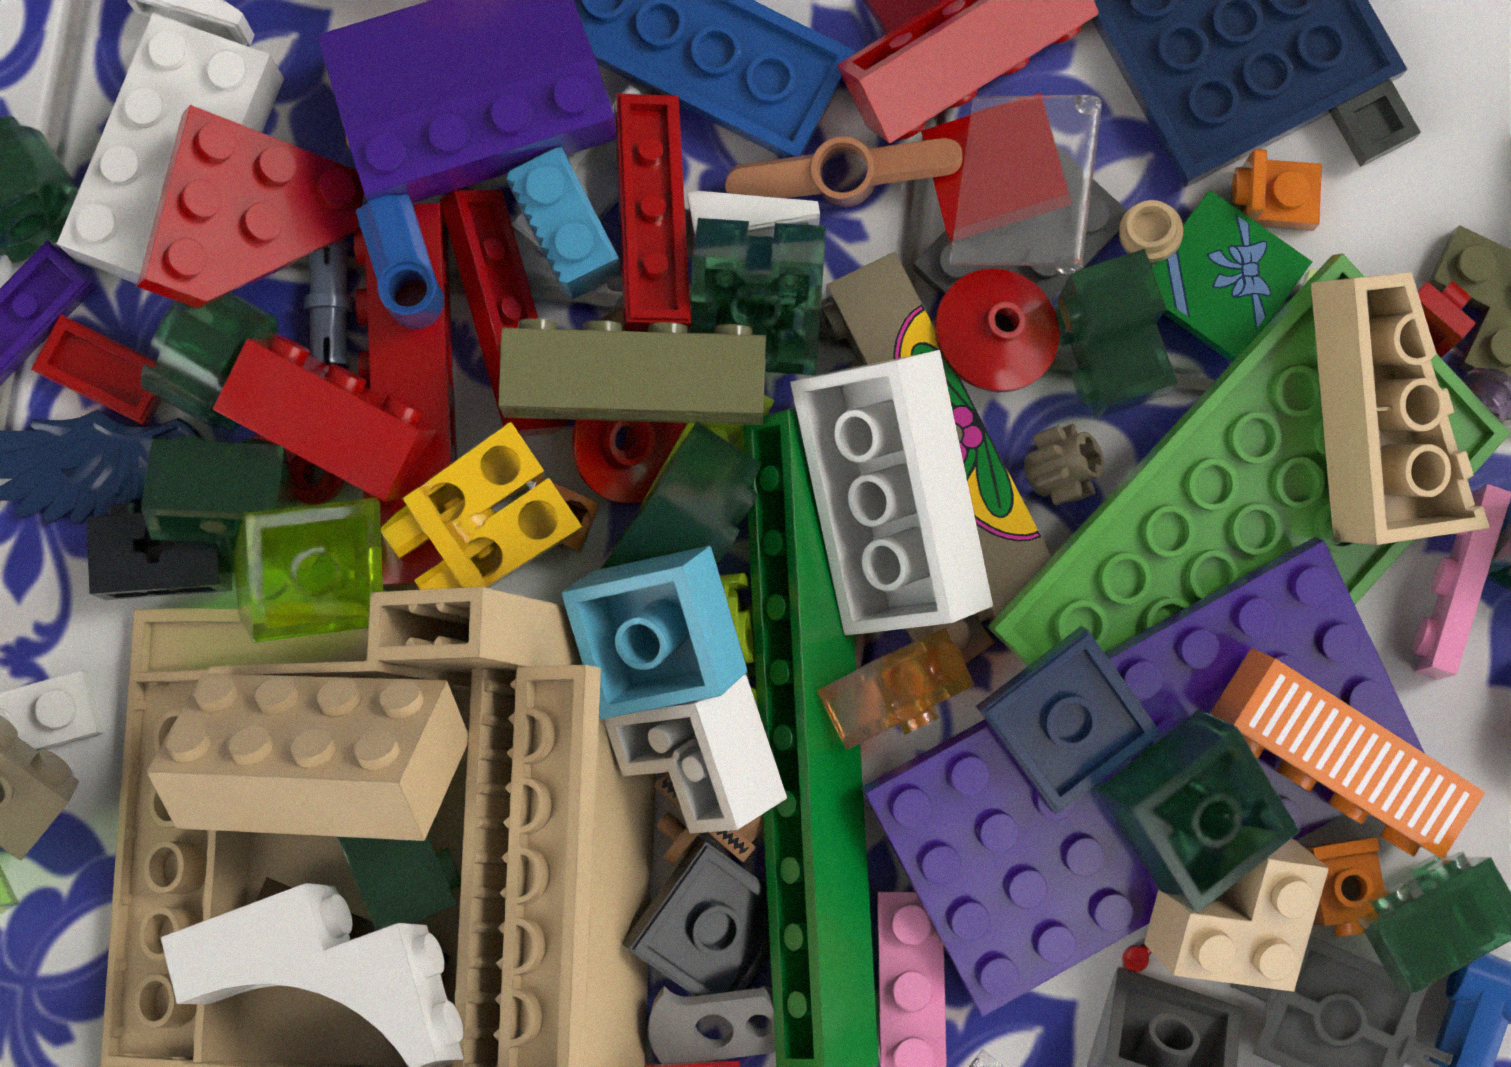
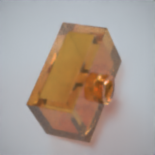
(897, 689)

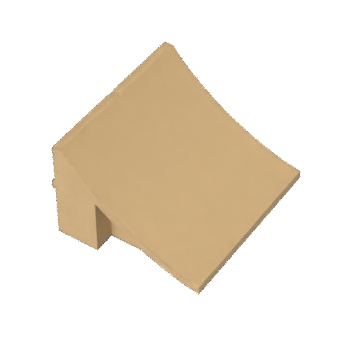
(534, 820)

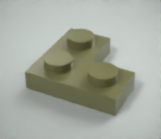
(1485, 274)

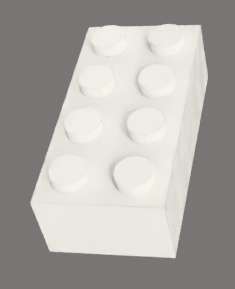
(128, 169)
(892, 494)

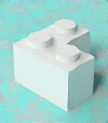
(712, 755)

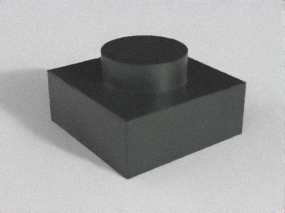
(1375, 123)

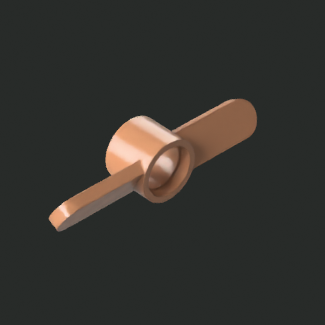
(884, 164)

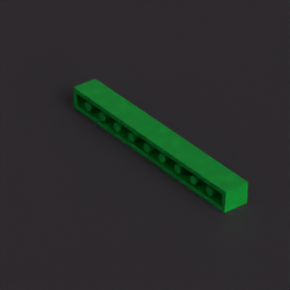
(818, 833)

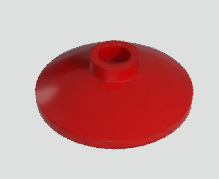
(983, 352)
(627, 470)

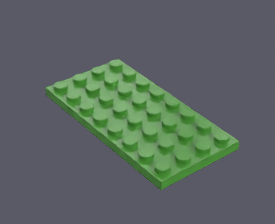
(1220, 497)

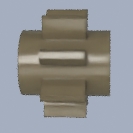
(1064, 464)

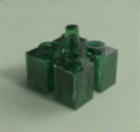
(761, 285)

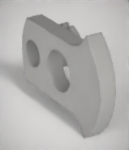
(675, 1032)

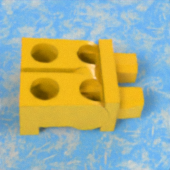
(460, 519)

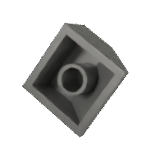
(1163, 1026)

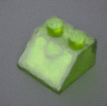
(308, 569)

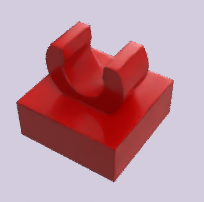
(1444, 315)

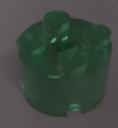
(33, 191)
(200, 353)

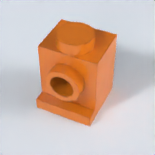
(1347, 858)

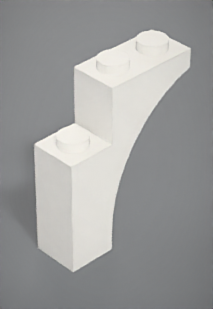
(306, 944)

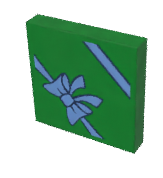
(1227, 276)

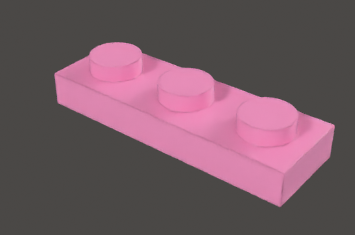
(1459, 588)
(909, 984)

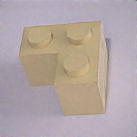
(1250, 931)

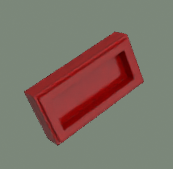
(97, 369)

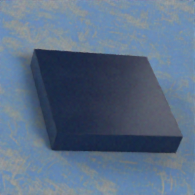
(1068, 719)

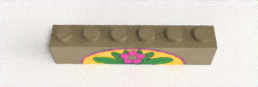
(886, 322)

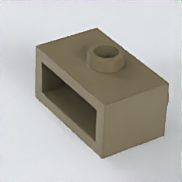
(32, 791)

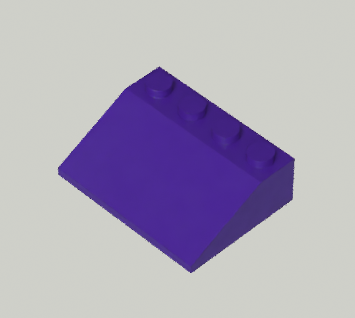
(464, 92)

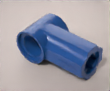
(400, 258)
(1476, 1012)

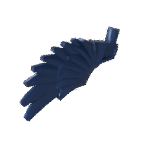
(79, 464)

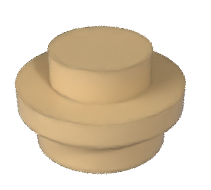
(1153, 228)

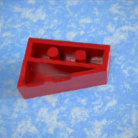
(326, 416)

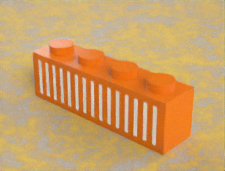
(1347, 754)

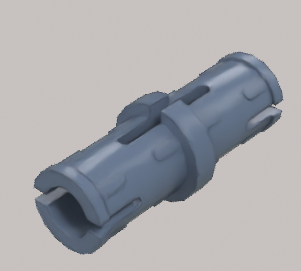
(329, 304)

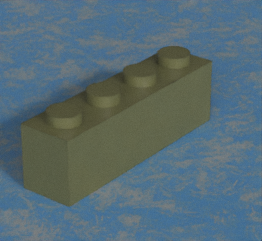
(632, 374)

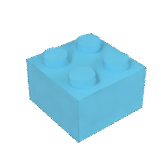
(656, 632)

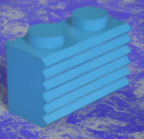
(564, 223)

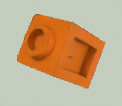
(1278, 192)

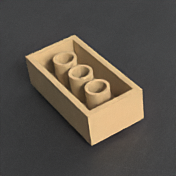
(311, 756)

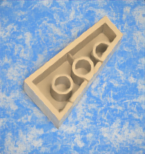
(1386, 417)

